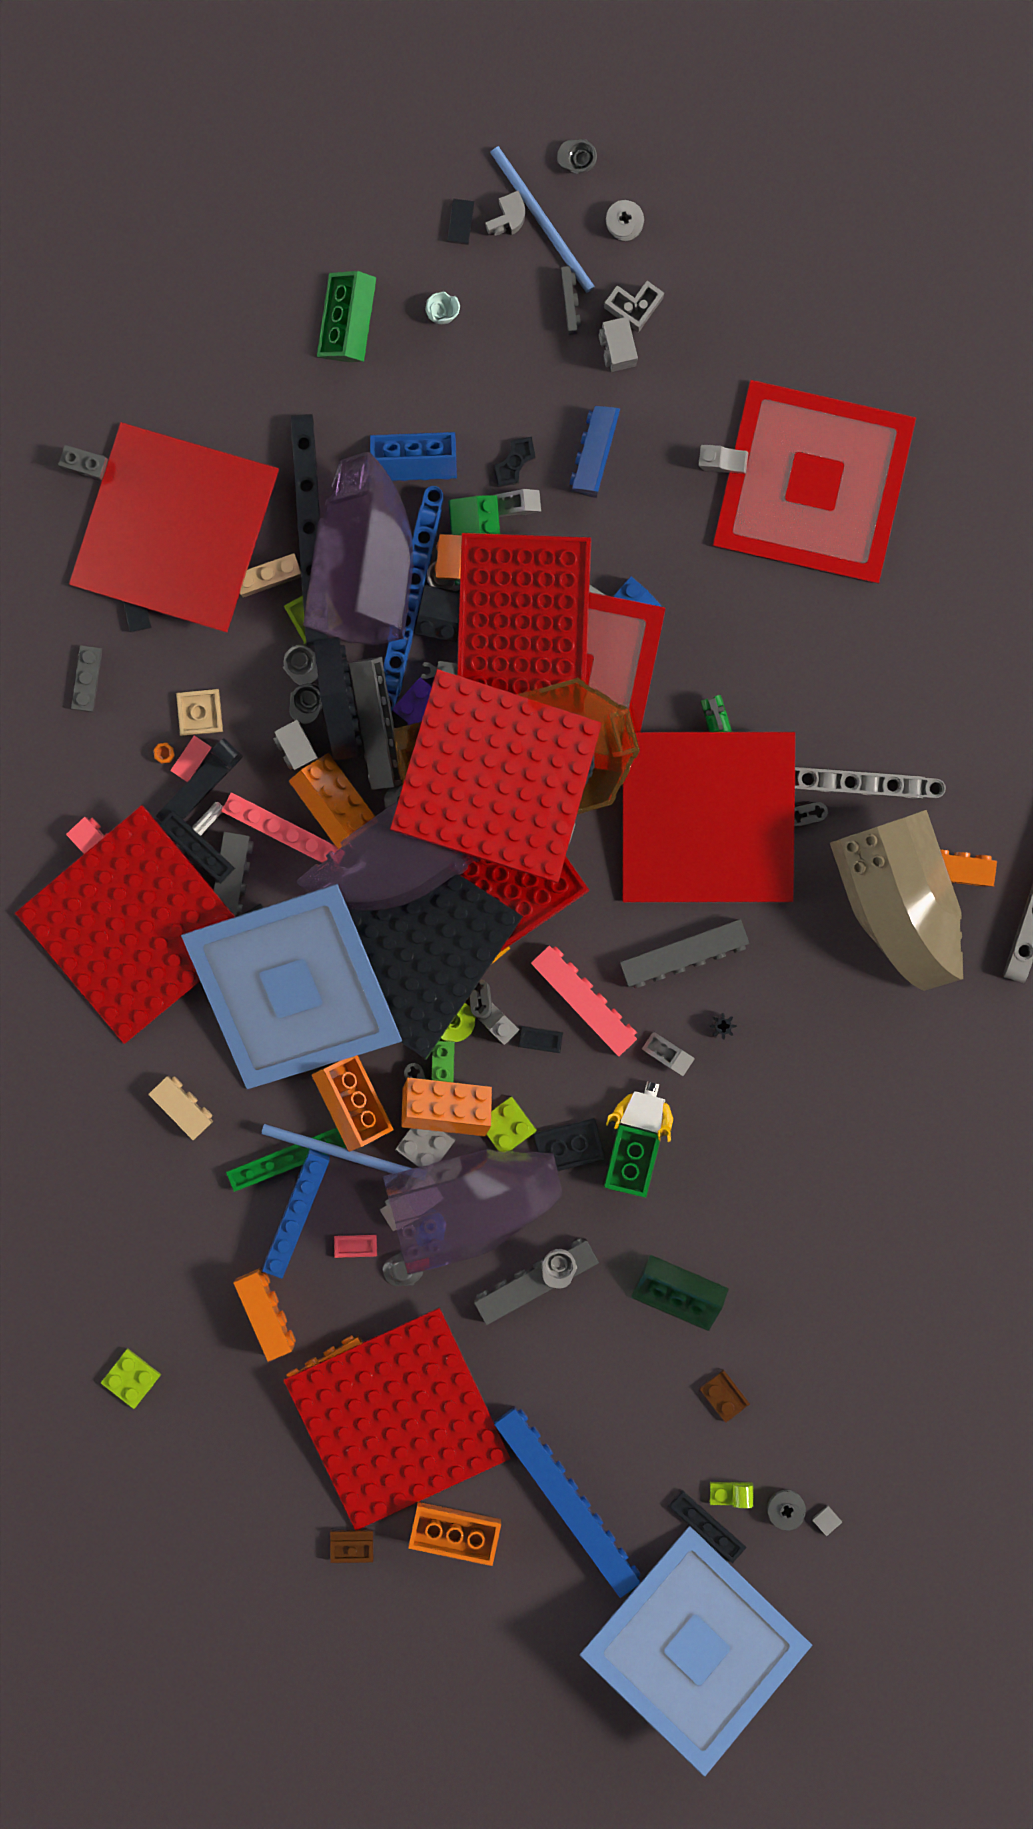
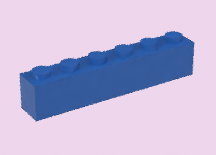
(296, 1213)

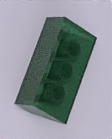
(680, 1293)

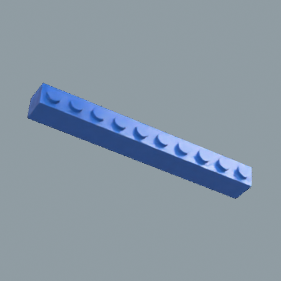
(568, 1503)

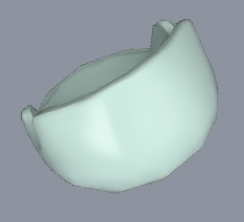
(442, 308)

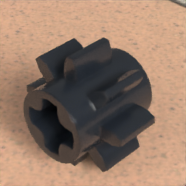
(727, 1030)

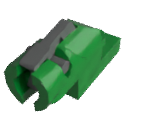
(715, 715)

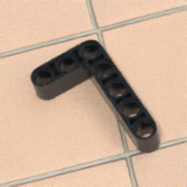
(202, 783)

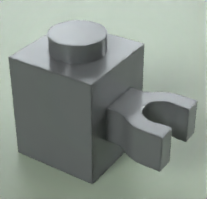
(444, 666)

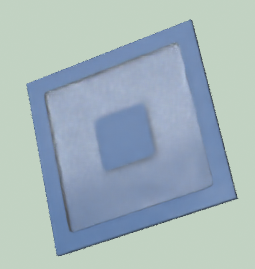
(292, 987)
(696, 1650)

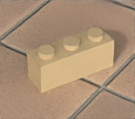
(270, 575)
(181, 1107)

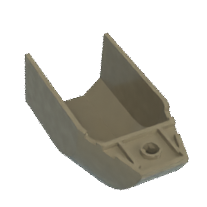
(905, 898)

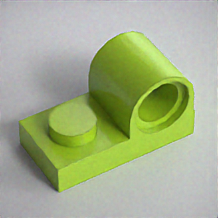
(732, 1493)

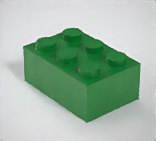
(632, 1160)

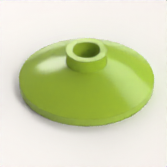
(462, 1026)

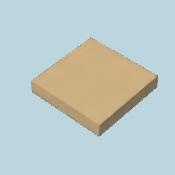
(199, 712)

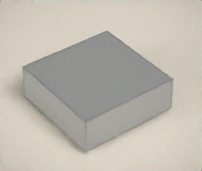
(826, 1520)

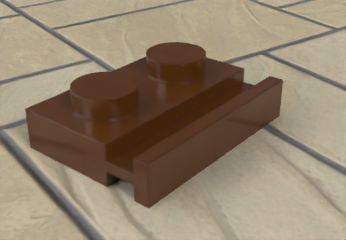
(724, 1396)
(351, 1546)

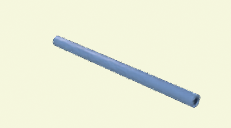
(542, 219)
(333, 1150)

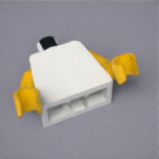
(644, 1112)

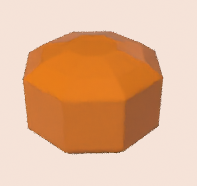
(164, 753)

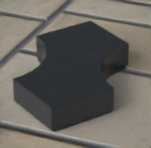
(508, 471)

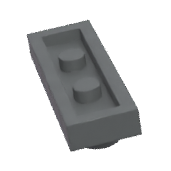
(570, 299)
(86, 678)

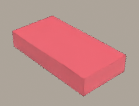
(191, 758)
(355, 1246)

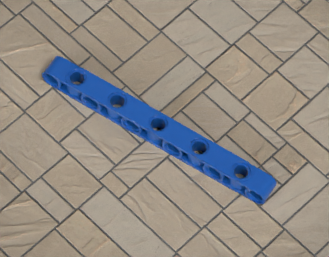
(428, 523)

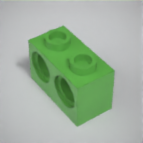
(443, 1061)

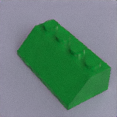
(346, 316)
(474, 515)

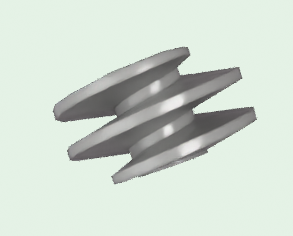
(632, 213)

